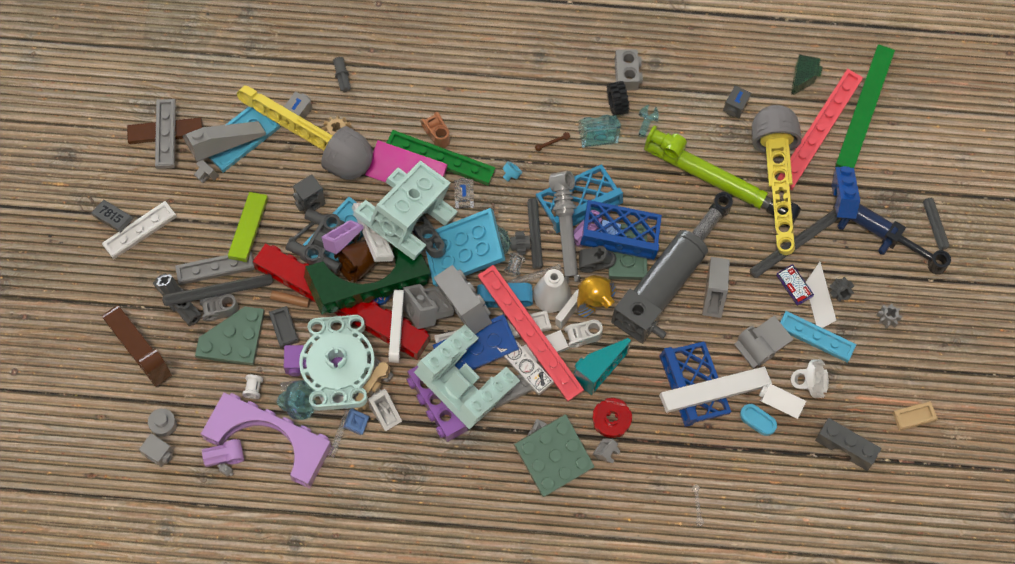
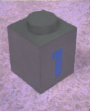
(736, 102)

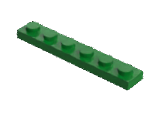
(456, 162)

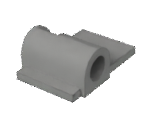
(763, 342)

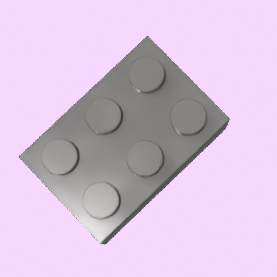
(463, 299)

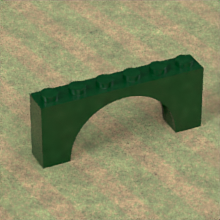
(335, 293)

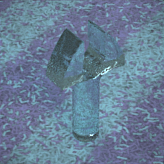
(647, 119)

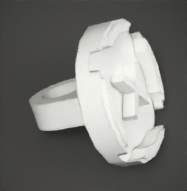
(815, 379)

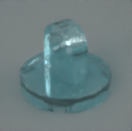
(296, 400)

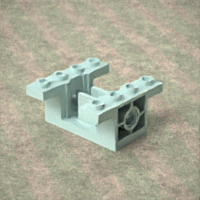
(411, 197)
(456, 386)

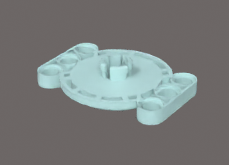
(351, 370)

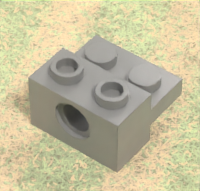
(425, 305)

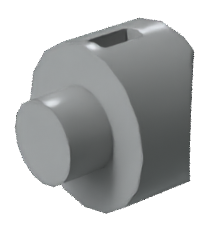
(162, 422)

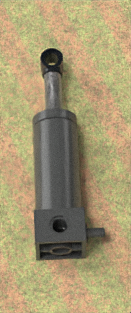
(641, 308)

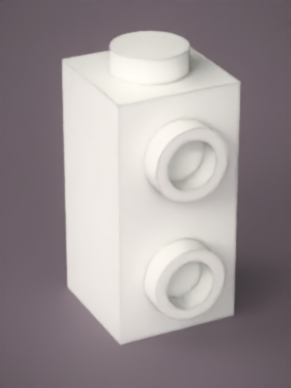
(782, 400)

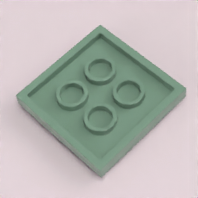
(553, 455)

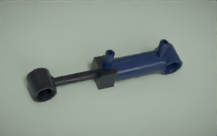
(891, 234)

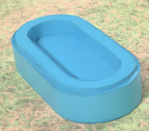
(758, 419)

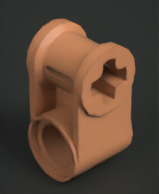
(436, 127)

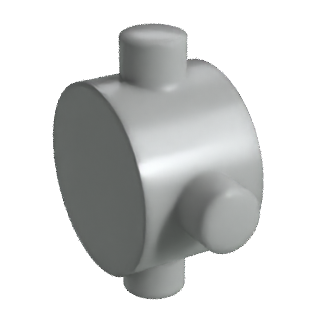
(225, 470)

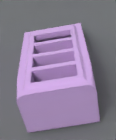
(341, 236)

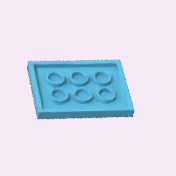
(469, 244)

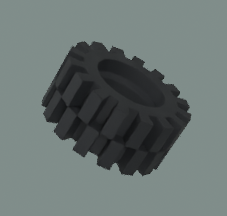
(618, 98)

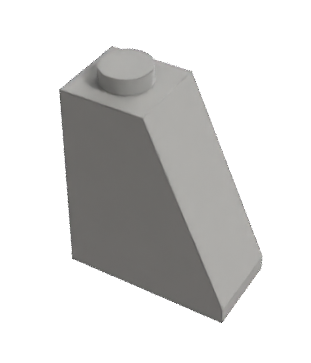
(716, 287)

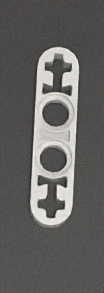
(396, 326)

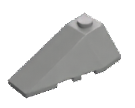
(216, 139)

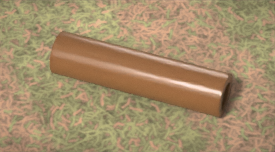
(290, 299)

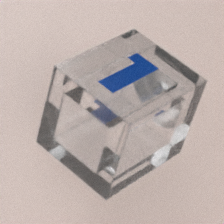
(464, 193)

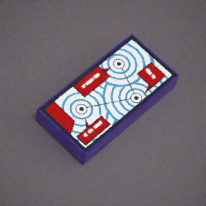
(795, 285)

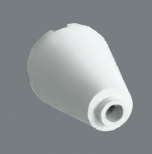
(552, 291)

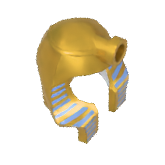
(595, 292)

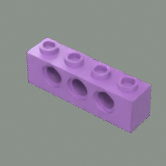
(448, 429)

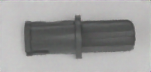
(341, 74)

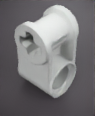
(582, 333)

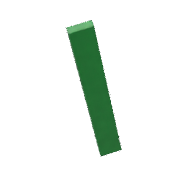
(865, 107)

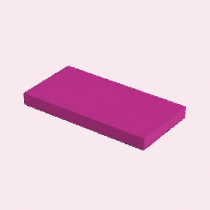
(388, 158)

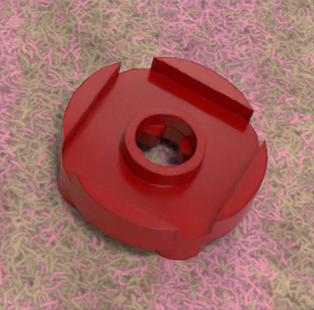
(615, 428)

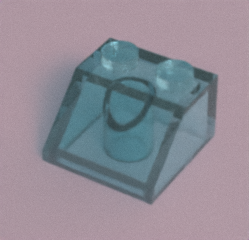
(599, 130)

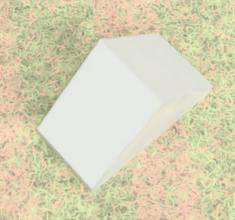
(384, 410)

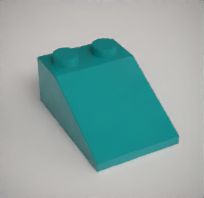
(599, 365)

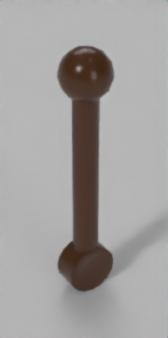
(566, 136)

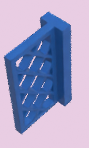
(619, 241)
(676, 379)

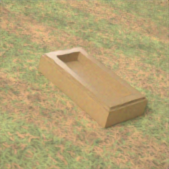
(915, 416)

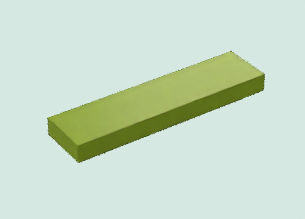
(248, 227)

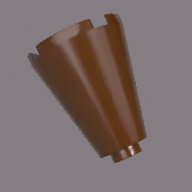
(355, 260)

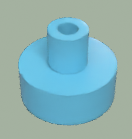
(512, 171)

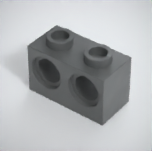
(308, 194)

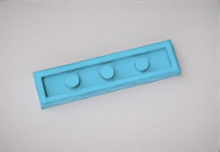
(818, 337)

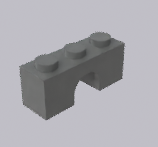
(861, 451)

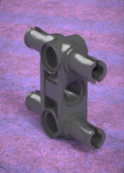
(315, 245)

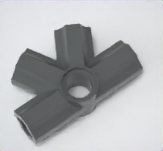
(166, 285)

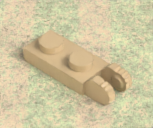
(373, 384)

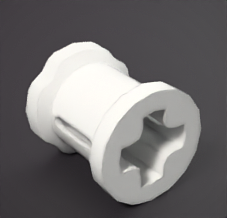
(252, 386)

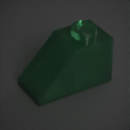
(805, 73)

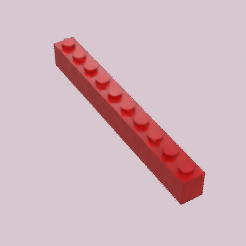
(377, 320)

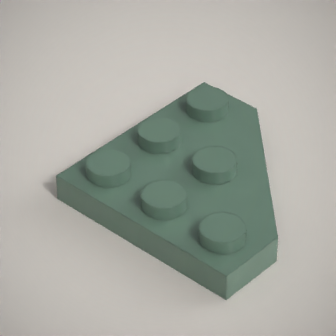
(234, 338)

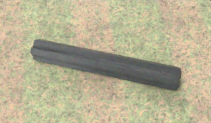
(535, 238)

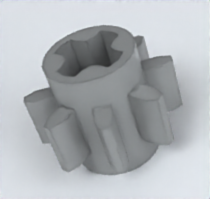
(887, 311)

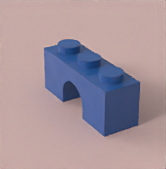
(846, 189)

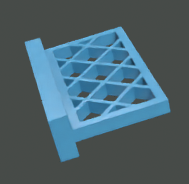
(613, 197)

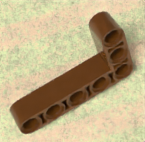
(146, 357)

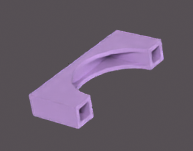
(234, 415)

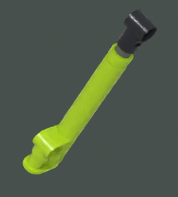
(672, 150)

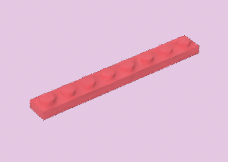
(822, 125)
(530, 333)

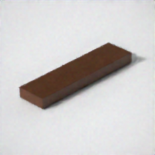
(147, 131)

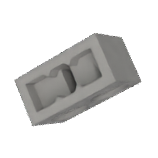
(625, 69)

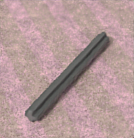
(800, 239)
(216, 290)

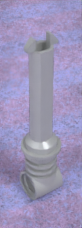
(562, 184)

